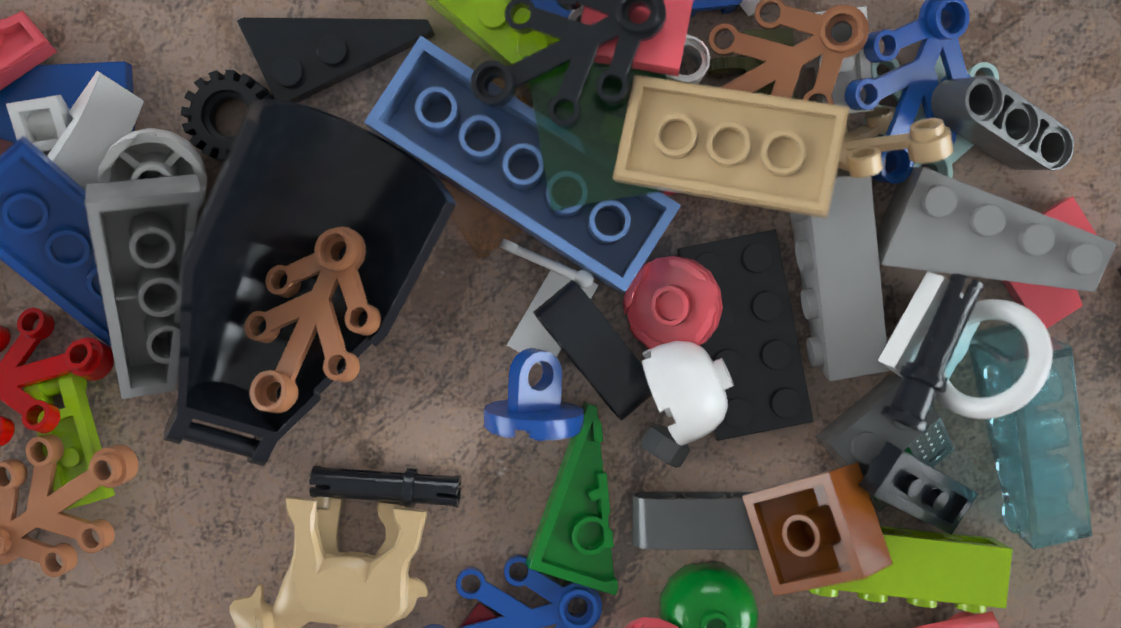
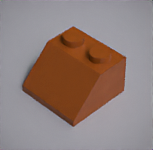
(817, 531)

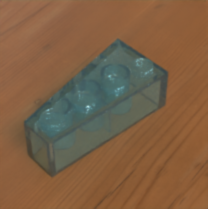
(1039, 444)

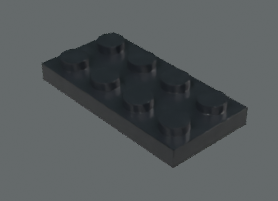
(755, 335)

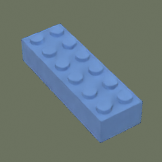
(499, 163)

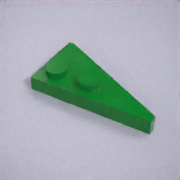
(574, 528)

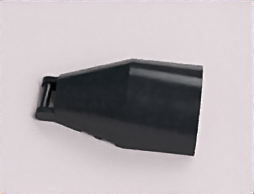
(276, 194)

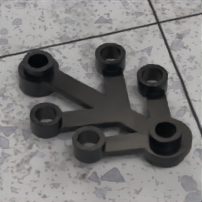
(576, 45)

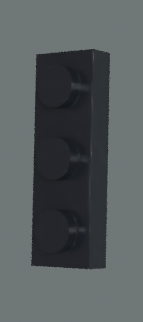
(917, 488)

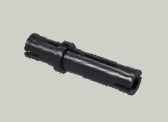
(405, 487)

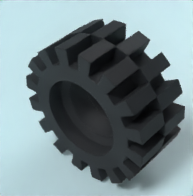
(206, 103)

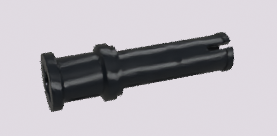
(924, 376)

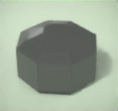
(662, 445)

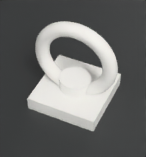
(916, 321)

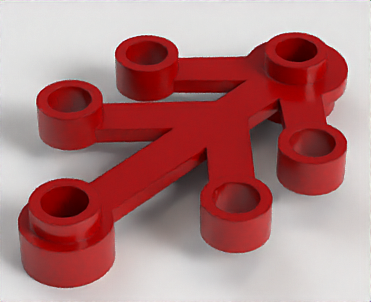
(16, 375)

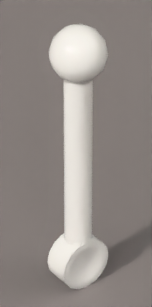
(582, 277)

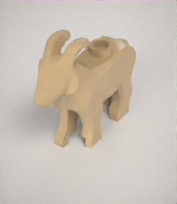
(338, 585)

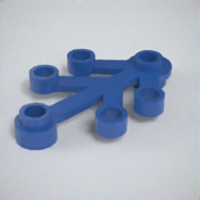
(938, 28)
(522, 616)

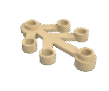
(925, 143)

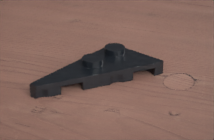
(316, 53)

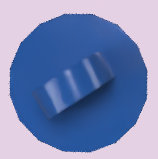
(536, 407)

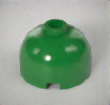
(708, 598)

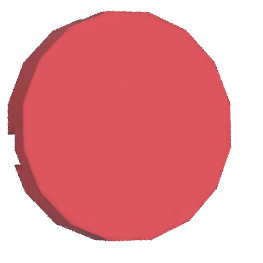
(673, 302)

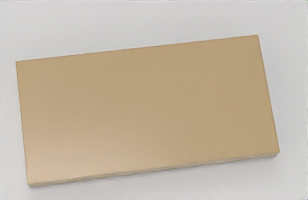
(731, 145)

